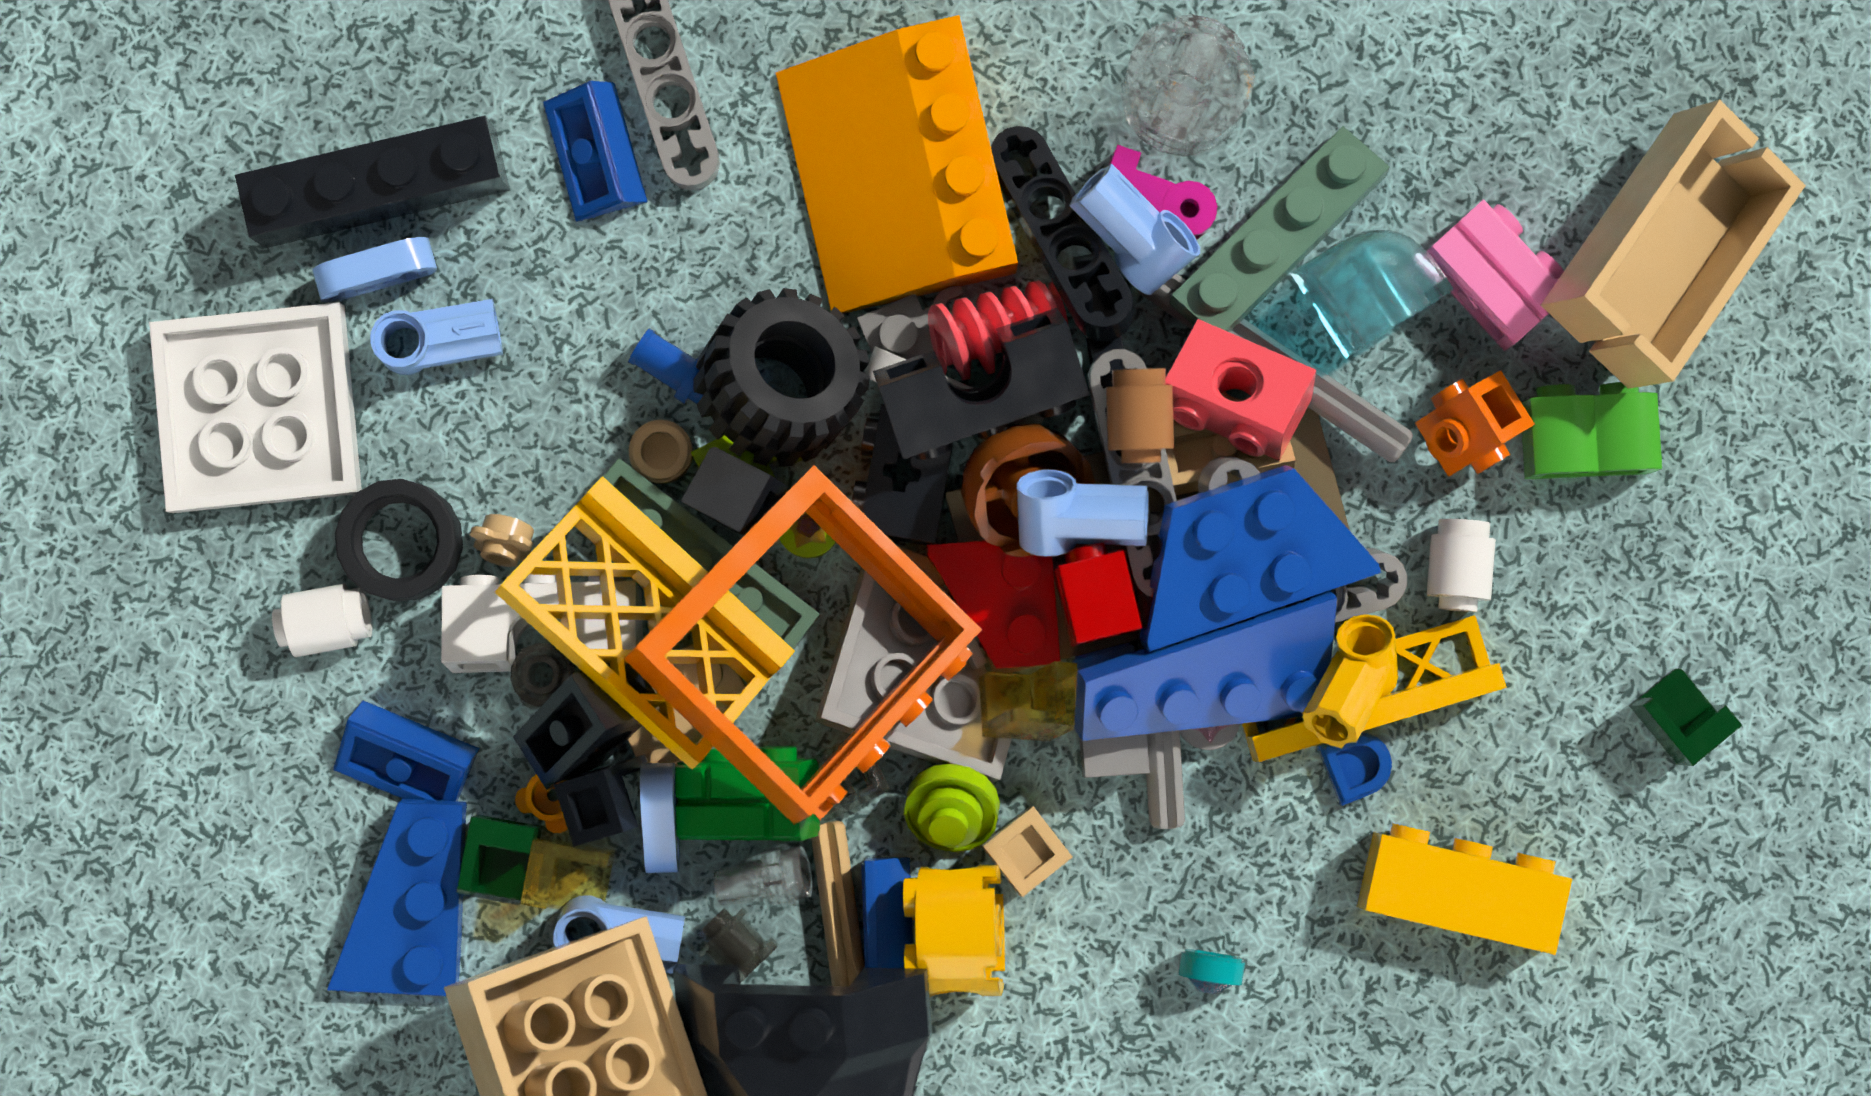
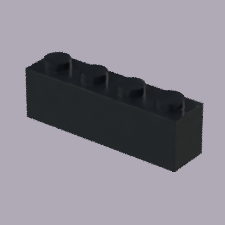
(372, 182)

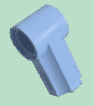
(1146, 242)
(444, 334)
(1060, 513)
(665, 927)

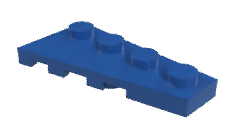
(1213, 679)

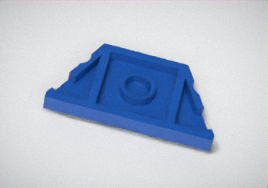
(1246, 555)

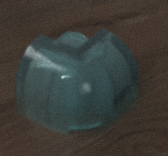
(1369, 286)

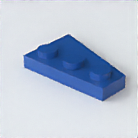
(410, 911)

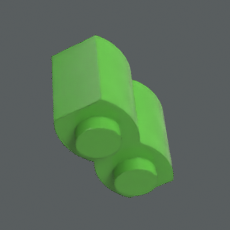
(1591, 433)

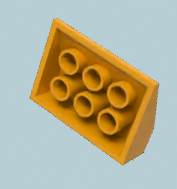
(897, 167)

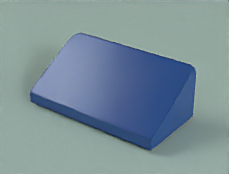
(594, 150)
(403, 756)
(883, 911)

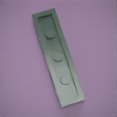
(1281, 233)
(756, 589)

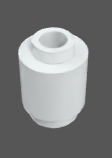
(1461, 564)
(322, 619)

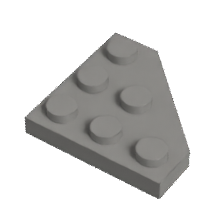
(877, 652)

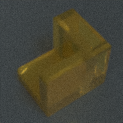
(1029, 705)
(564, 872)

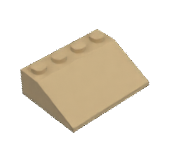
(578, 1022)

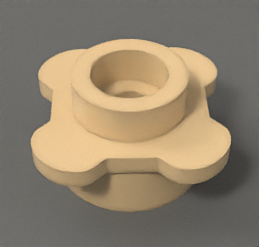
(503, 539)

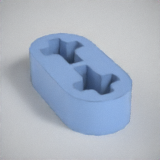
(374, 269)
(659, 817)

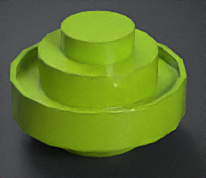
(952, 807)

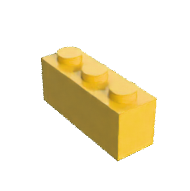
(1465, 889)

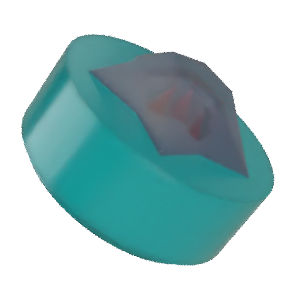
(1210, 970)

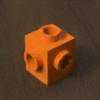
(1473, 423)

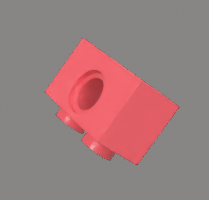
(1223, 361)

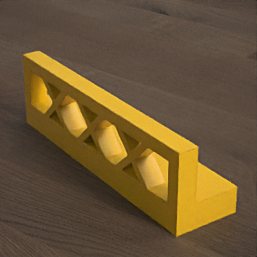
(1403, 703)

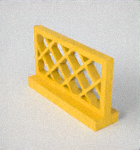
(666, 576)

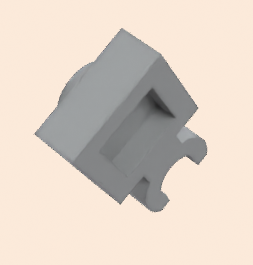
(903, 325)

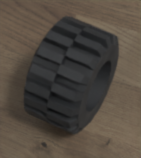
(807, 342)

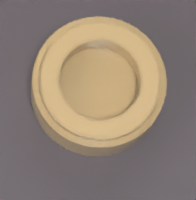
(661, 451)

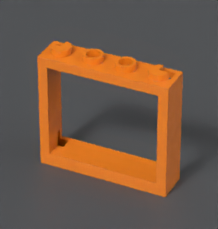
(889, 568)

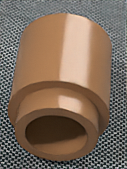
(1139, 414)

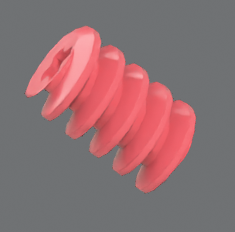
(971, 331)

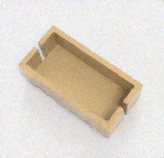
(1673, 245)

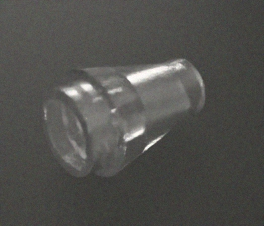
(768, 878)

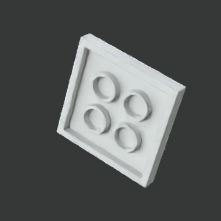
(255, 407)

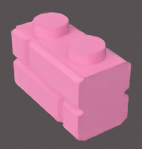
(1496, 272)

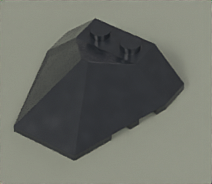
(806, 1036)

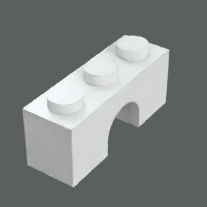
(484, 631)

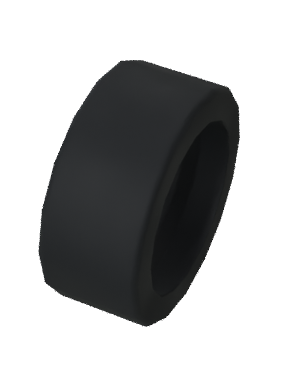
(352, 526)

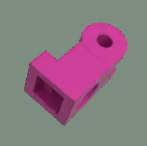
(1187, 199)

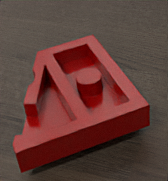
(1005, 598)

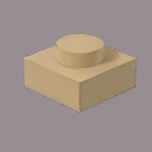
(1026, 851)

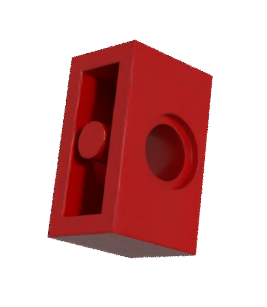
(1096, 595)

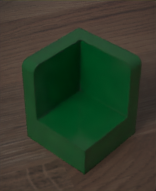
(1684, 718)
(496, 857)

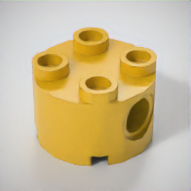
(957, 929)

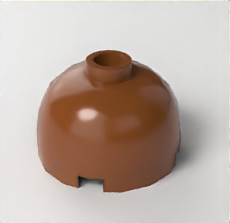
(997, 466)

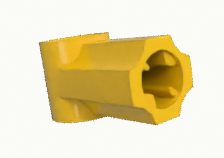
(1354, 680)

